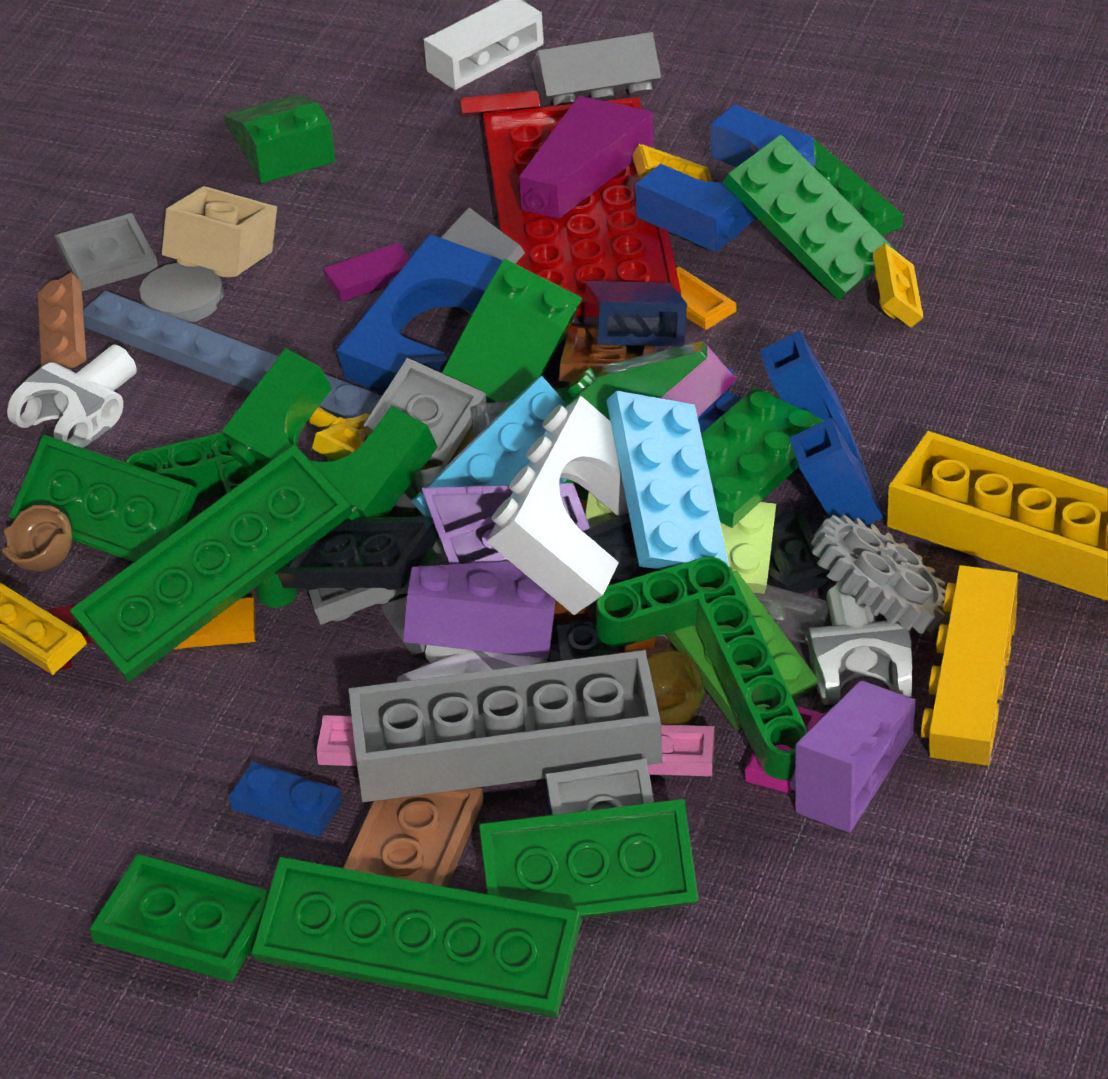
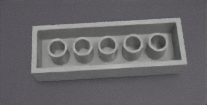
(503, 725)

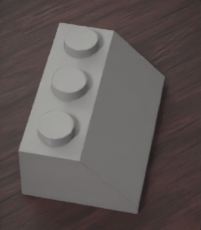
(596, 69)

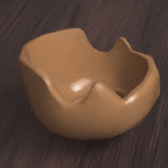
(38, 538)

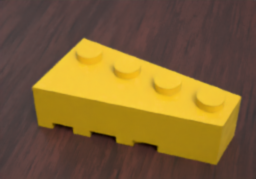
(973, 665)

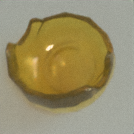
(676, 686)

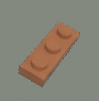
(62, 322)

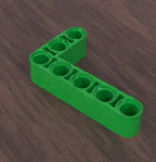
(213, 471)
(726, 647)

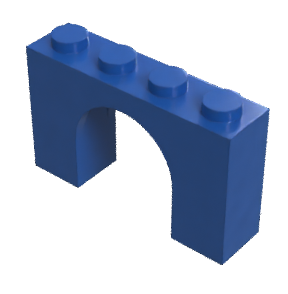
(709, 210)
(434, 277)
(827, 450)

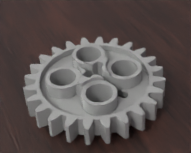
(881, 573)

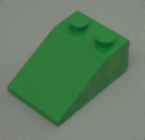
(282, 136)
(512, 333)
(645, 375)

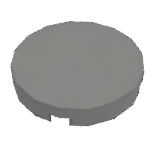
(182, 291)

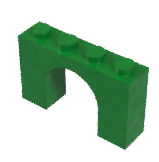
(283, 403)

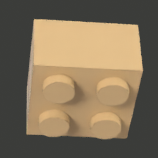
(218, 231)

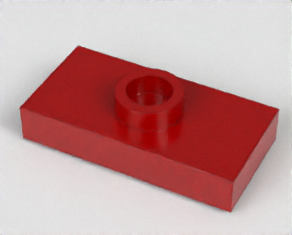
(497, 103)

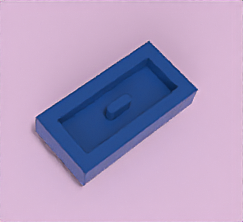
(285, 799)

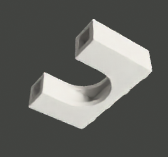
(533, 524)

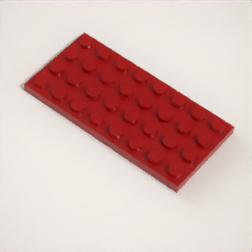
(591, 241)

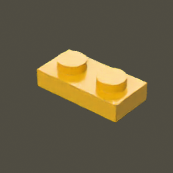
(897, 286)

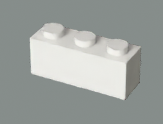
(483, 42)

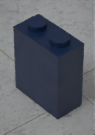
(635, 313)

